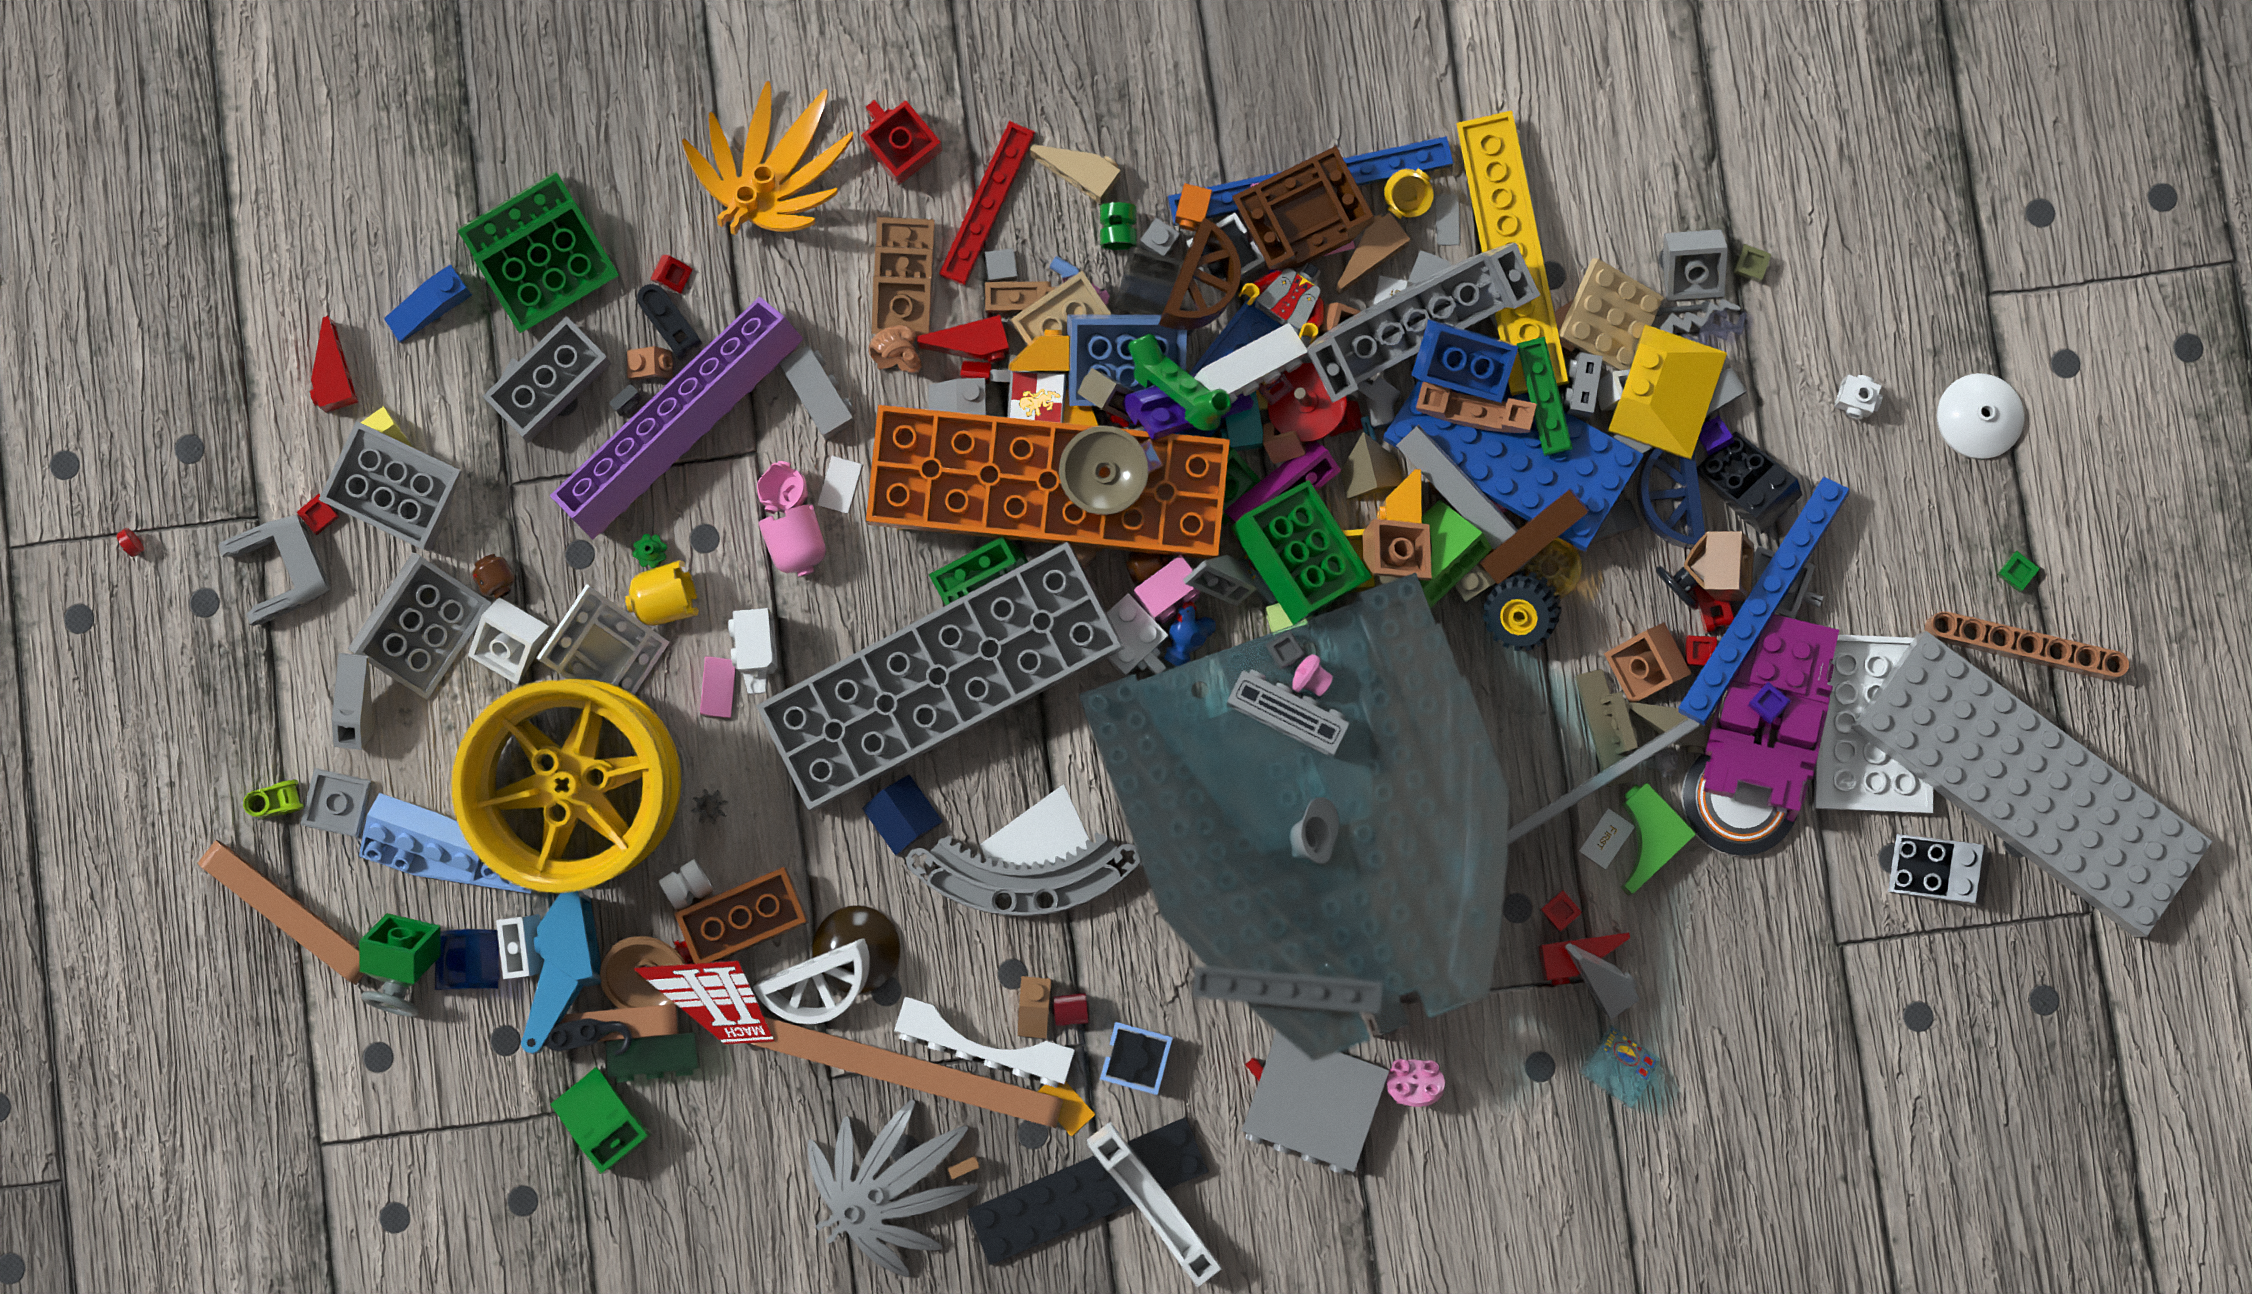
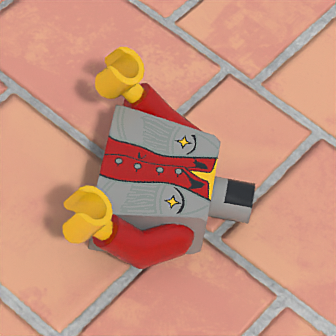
(1290, 299)

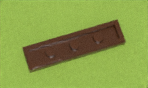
(1534, 536)

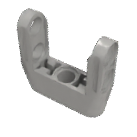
(299, 560)

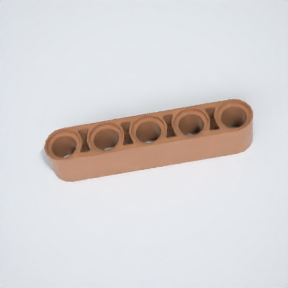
(642, 1021)

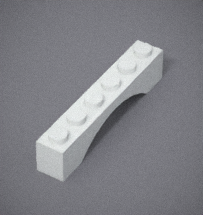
(925, 1022)
(1154, 1203)

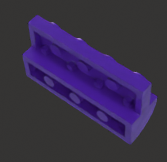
(1163, 415)

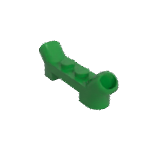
(1154, 368)

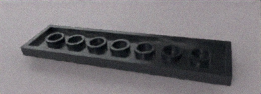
(1080, 1193)

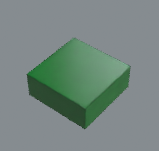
(2018, 571)

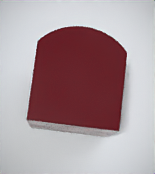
(1070, 1009)

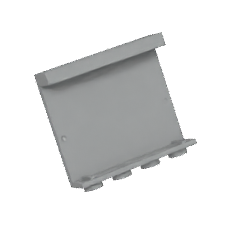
(1315, 1105)

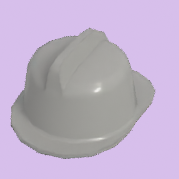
(1316, 832)

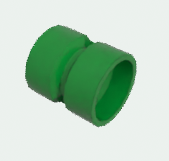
(1118, 236)

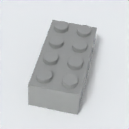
(547, 379)

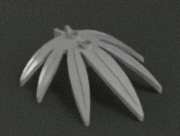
(866, 1201)

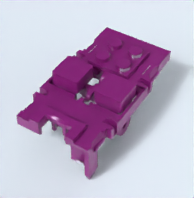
(1799, 664)

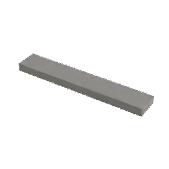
(1456, 487)

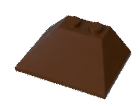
(1304, 211)

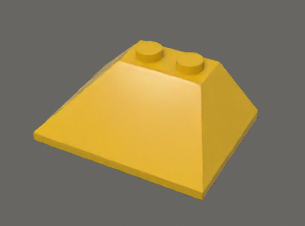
(1667, 392)

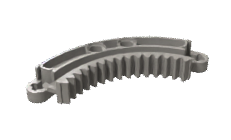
(979, 883)

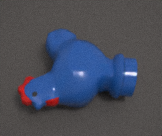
(1188, 634)

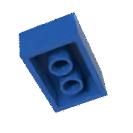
(1464, 361)

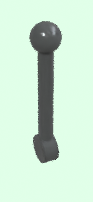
(1703, 307)

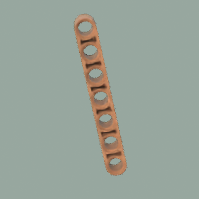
(2040, 646)
(282, 910)

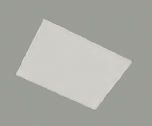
(1038, 834)

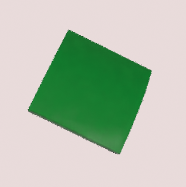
(537, 252)

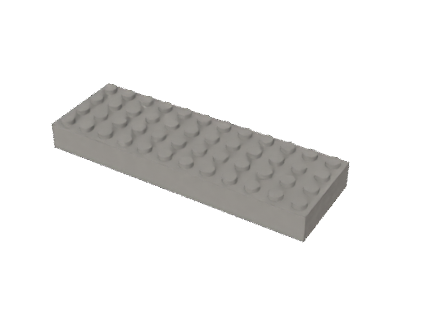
(940, 676)
(2031, 784)

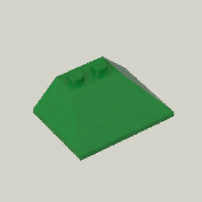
(977, 569)

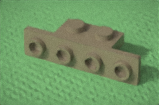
(1607, 722)

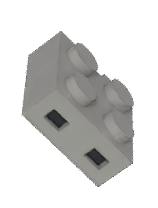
(1582, 389)

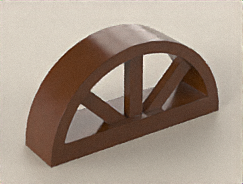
(1224, 251)

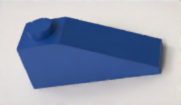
(427, 303)

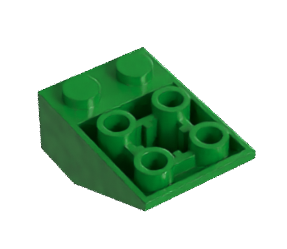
(600, 1121)

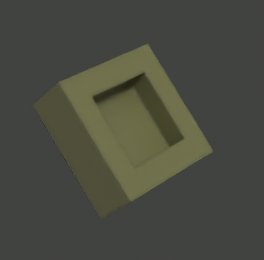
(1752, 263)

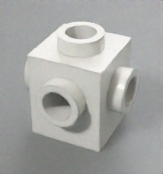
(1858, 396)

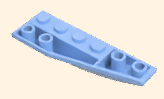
(424, 845)

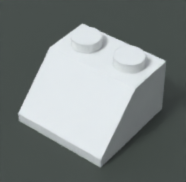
(507, 640)

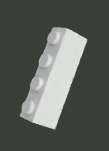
(1255, 363)

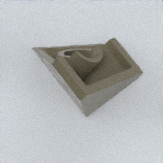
(1369, 469)

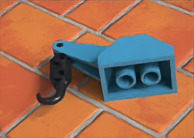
(571, 960)

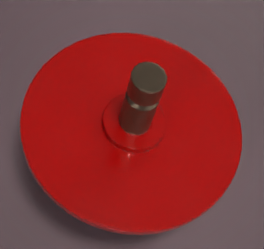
(1306, 407)

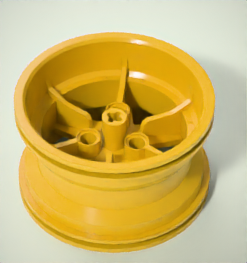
(480, 805)

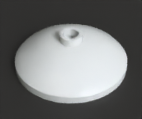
(1965, 426)

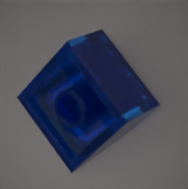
(468, 960)

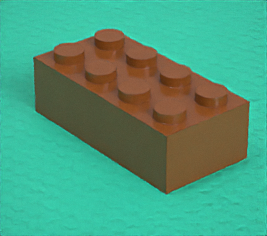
(742, 917)

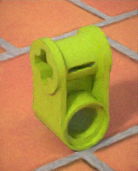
(279, 798)

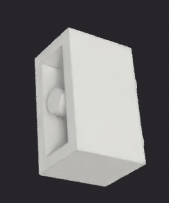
(517, 946)

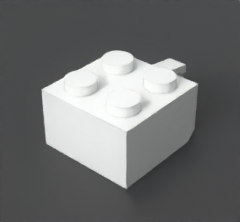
(1139, 636)
(755, 647)

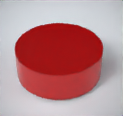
(130, 542)

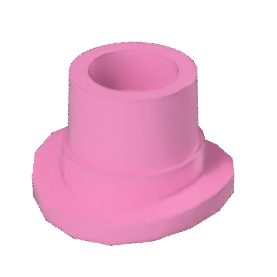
(1311, 676)

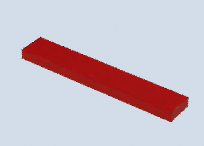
(987, 203)

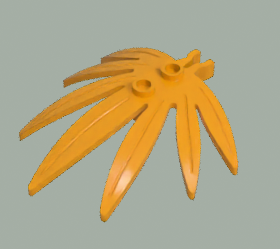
(759, 189)

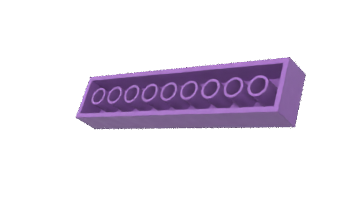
(676, 417)

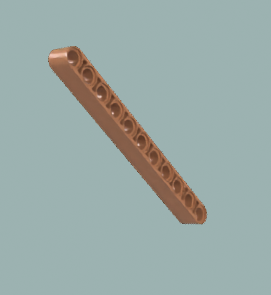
(913, 1073)

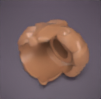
(895, 347)

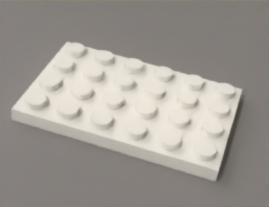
(1848, 767)

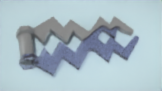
(1706, 324)

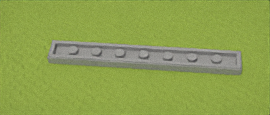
(1601, 779)

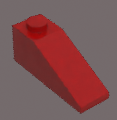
(972, 340)
(330, 373)
(1558, 964)

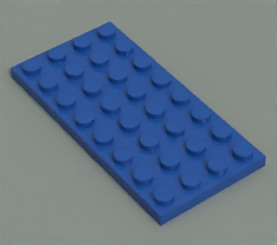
(1517, 474)

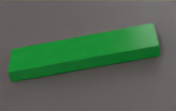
(1545, 393)

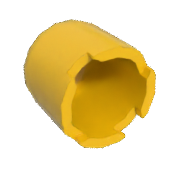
(662, 595)

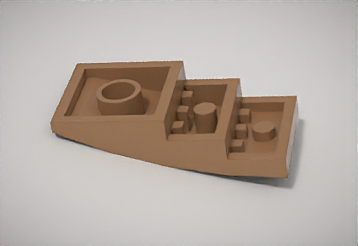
(903, 273)

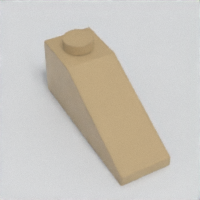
(1083, 170)

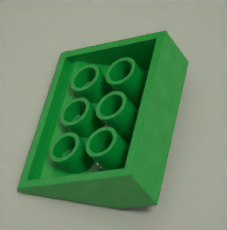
(1300, 552)

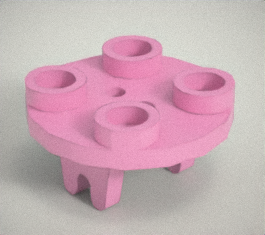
(1414, 1073)

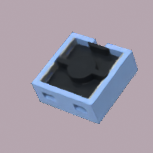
(1136, 1058)

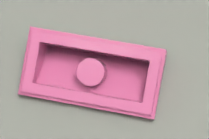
(717, 687)

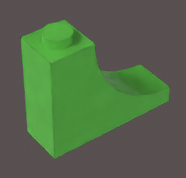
(1455, 550)
(1658, 833)

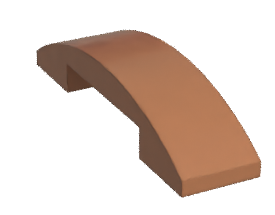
(1475, 411)

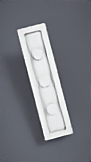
(790, 1010)

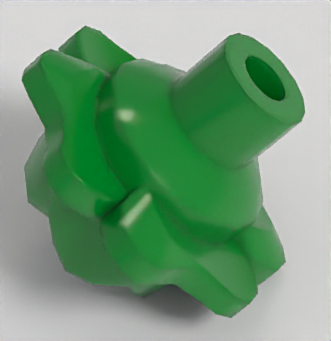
(649, 550)

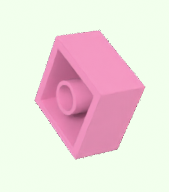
(1166, 591)

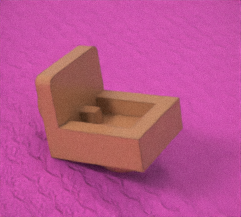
(649, 363)

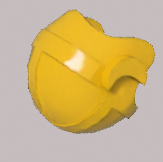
(1408, 193)

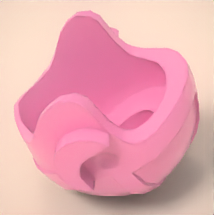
(781, 488)

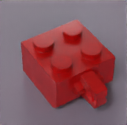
(899, 140)

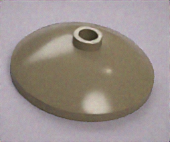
(1099, 449)

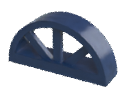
(1691, 504)

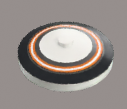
(1732, 825)

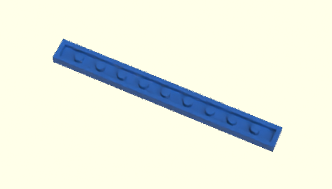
(1364, 168)
(1763, 601)

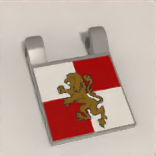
(1034, 394)

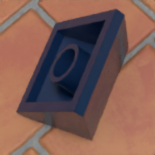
(902, 814)

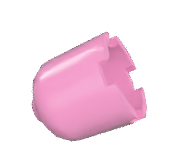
(794, 540)

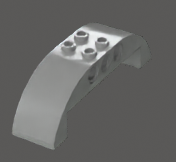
(1398, 323)

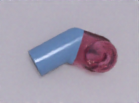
(1063, 268)

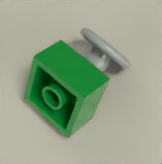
(398, 954)

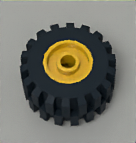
(1522, 611)

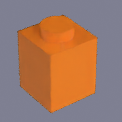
(1192, 206)

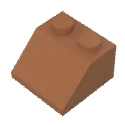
(1397, 548)
(1647, 663)

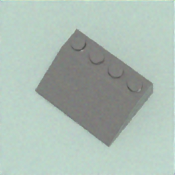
(392, 486)
(420, 625)

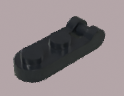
(667, 319)

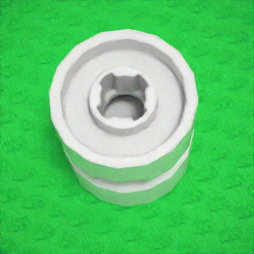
(686, 885)

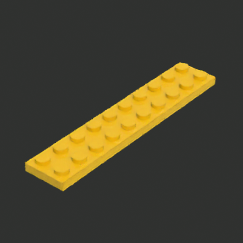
(1506, 217)

